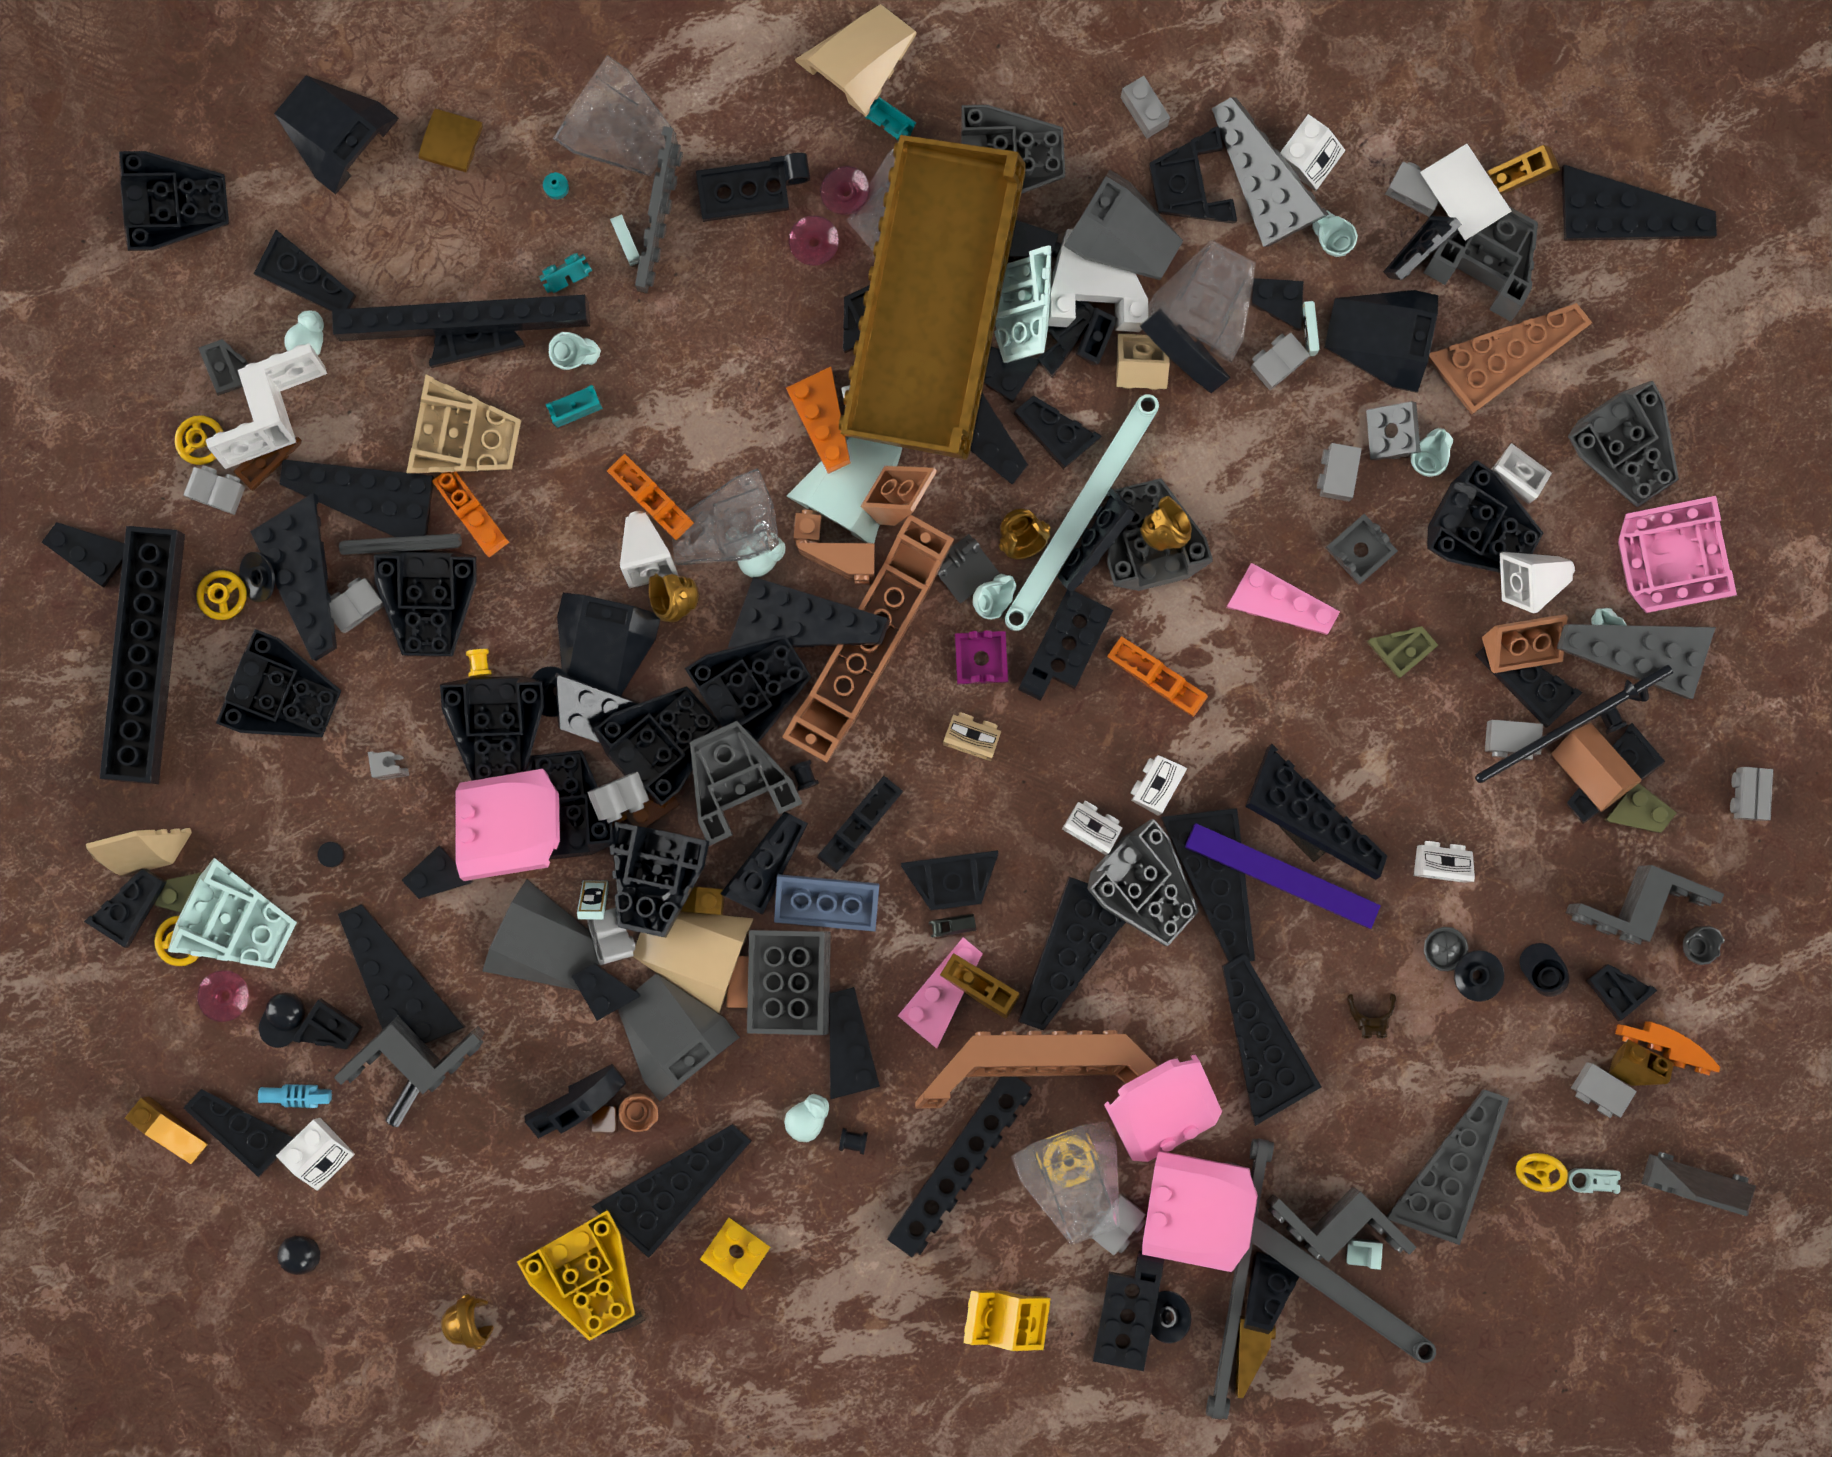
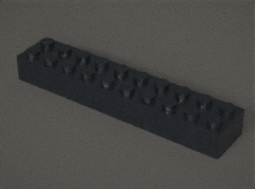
(142, 655)

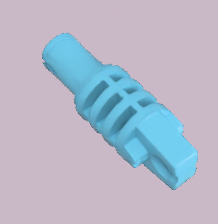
(295, 1095)

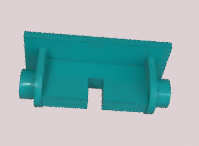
(894, 121)
(556, 275)

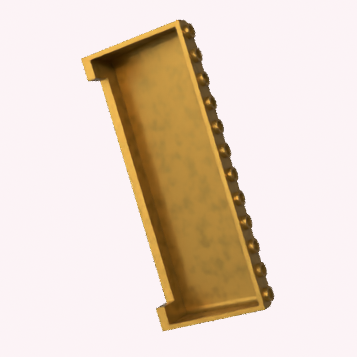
(933, 296)

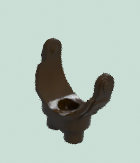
(1371, 1026)

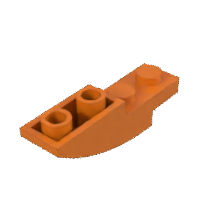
(470, 512)
(1677, 1046)

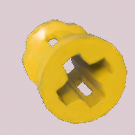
(478, 662)

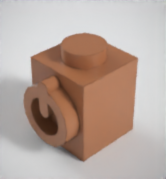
(807, 527)

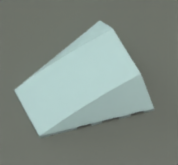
(1025, 306)
(844, 490)
(230, 921)

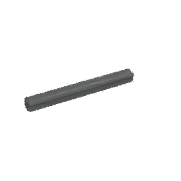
(400, 544)

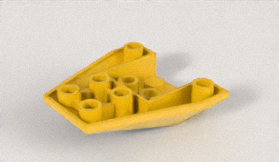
(584, 1276)

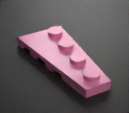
(1275, 599)
(937, 999)

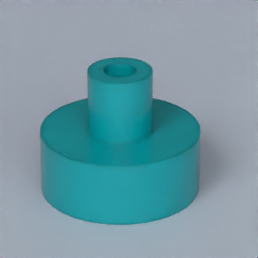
(555, 186)

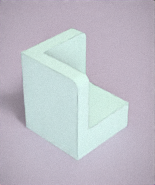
(1364, 1253)

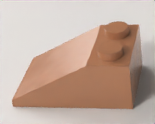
(897, 493)
(848, 560)

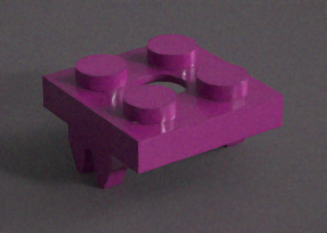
(990, 642)

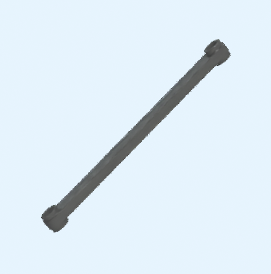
(1341, 1291)
(1218, 1404)

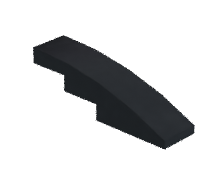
(1184, 351)
(860, 824)

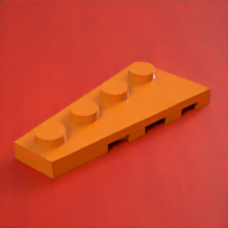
(820, 413)

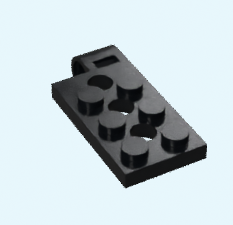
(786, 169)
(1040, 671)
(1148, 1278)

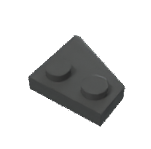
(223, 366)

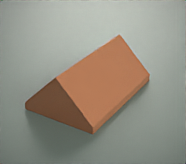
(1524, 643)
(1595, 766)

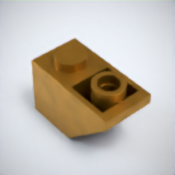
(1640, 1066)

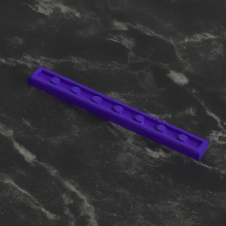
(1282, 876)

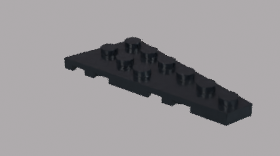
(803, 618)
(1306, 812)
(1073, 945)
(394, 981)
(1269, 1055)
(662, 1198)

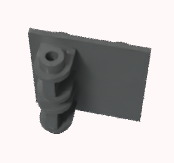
(966, 568)

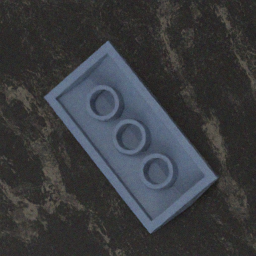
(826, 902)

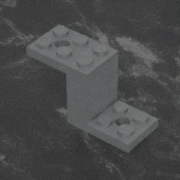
(1644, 904)
(411, 1056)
(1340, 1225)

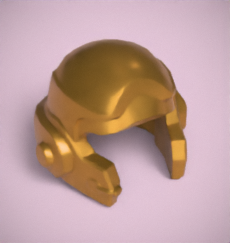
(1166, 526)
(1023, 534)
(675, 599)
(459, 1323)

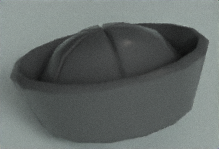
(1445, 948)

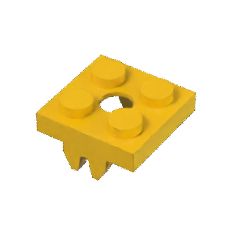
(720, 1259)

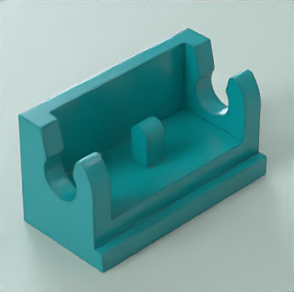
(574, 406)

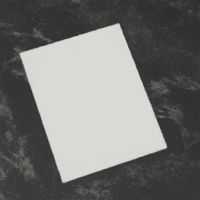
(1466, 191)

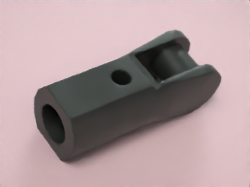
(958, 925)

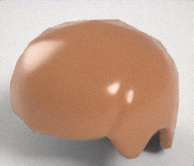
(638, 1112)

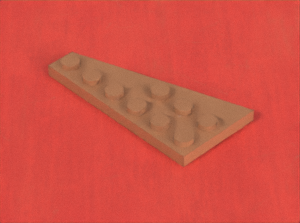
(1496, 360)

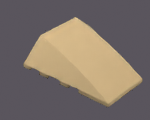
(861, 55)
(460, 433)
(139, 850)
(697, 954)

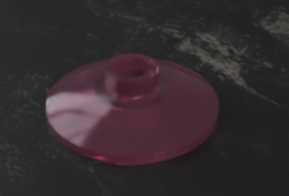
(842, 180)
(813, 228)
(210, 996)

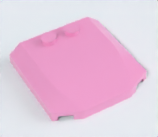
(1675, 555)
(506, 824)
(1164, 1108)
(1199, 1212)

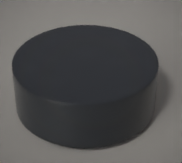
(331, 854)

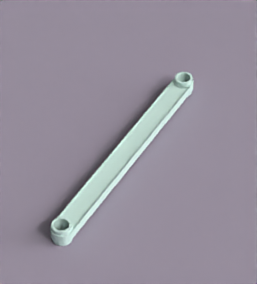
(1082, 512)

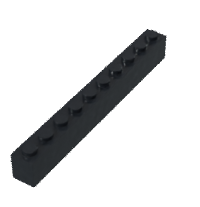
(461, 318)

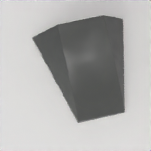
(540, 942)

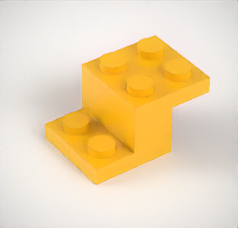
(1007, 1320)

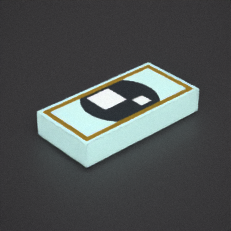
(1310, 328)
(592, 900)

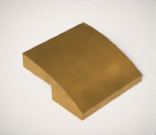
(450, 140)

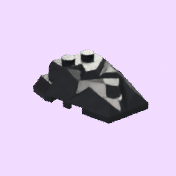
(653, 876)

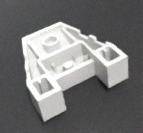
(1094, 282)

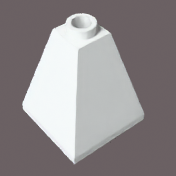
(643, 551)
(1533, 579)

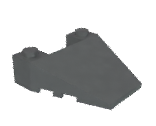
(1495, 256)
(731, 770)
(1699, 1185)

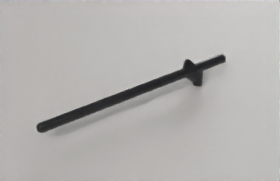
(1631, 691)

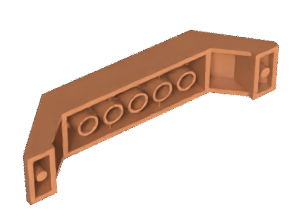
(857, 668)
(1039, 1056)

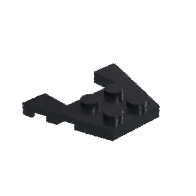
(1180, 185)
(1066, 338)

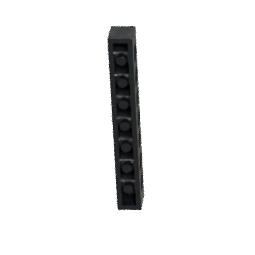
(916, 1243)

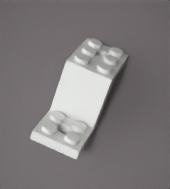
(262, 389)

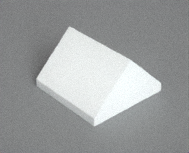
(1521, 474)

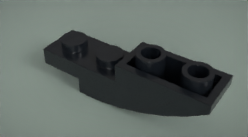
(581, 1102)

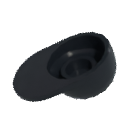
(1544, 969)
(281, 1019)

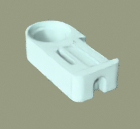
(625, 240)
(1596, 1180)

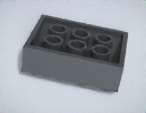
(788, 982)

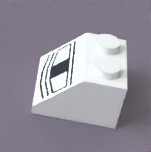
(1312, 152)
(1157, 784)
(1092, 827)
(1444, 863)
(315, 1154)

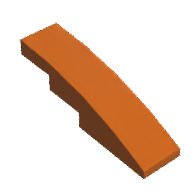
(650, 497)
(1157, 676)

